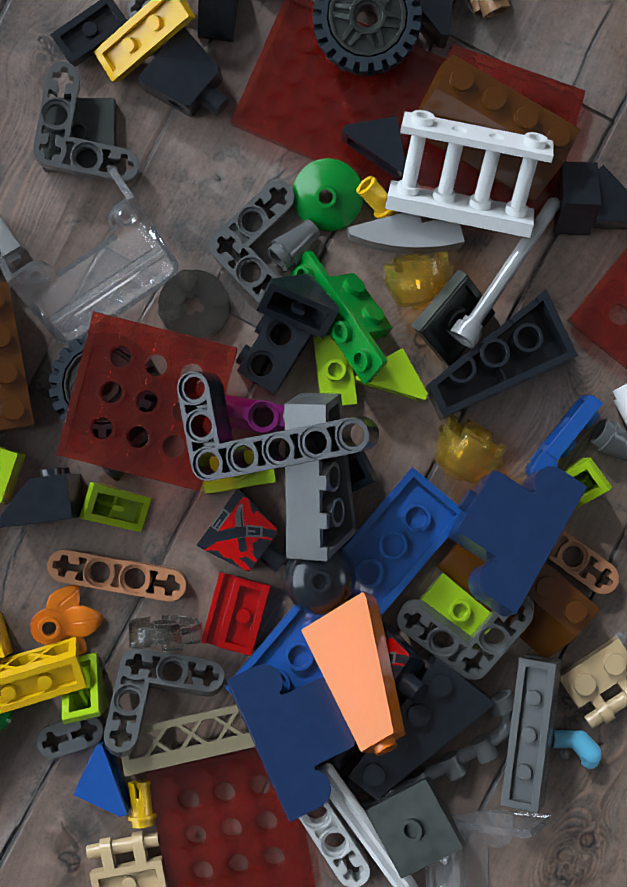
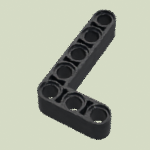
(265, 447)

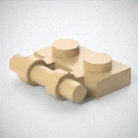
(593, 676)
(137, 873)

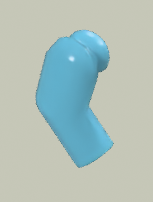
(582, 744)

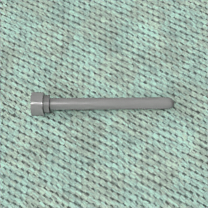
(468, 328)

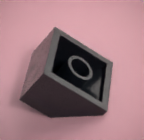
(45, 499)

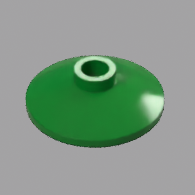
(340, 181)

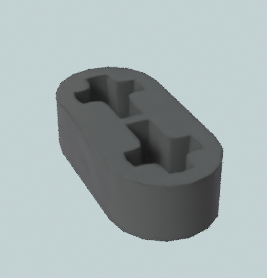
(73, 742)

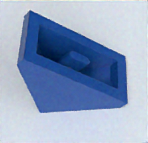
(103, 782)

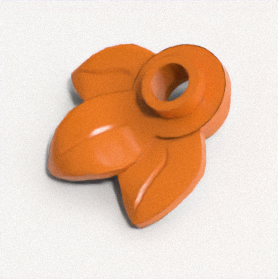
(68, 616)

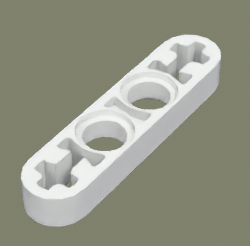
(333, 823)

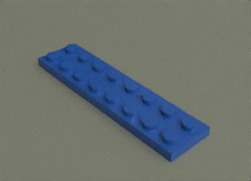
(385, 557)

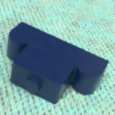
(513, 531)
(292, 734)

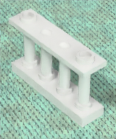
(463, 209)

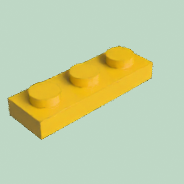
(142, 36)

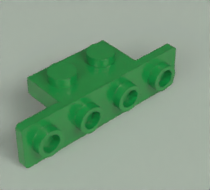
(357, 320)

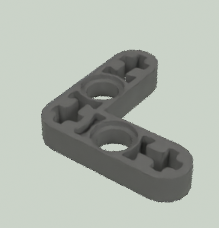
(69, 145)
(246, 240)
(464, 644)
(141, 684)

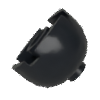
(320, 585)

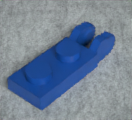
(561, 438)

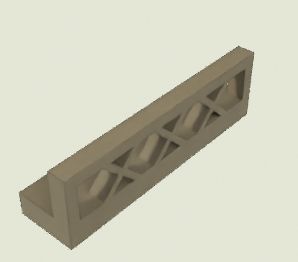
(186, 752)

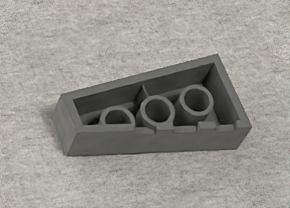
(319, 491)

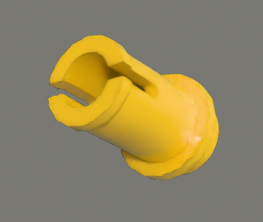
(375, 196)
(141, 804)

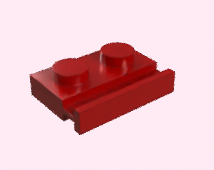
(235, 613)

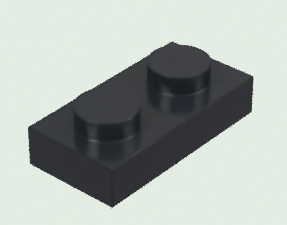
(88, 31)

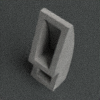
(407, 235)

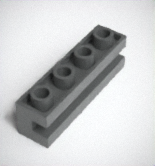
(531, 732)

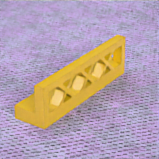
(40, 674)

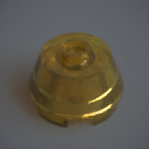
(417, 278)
(467, 450)

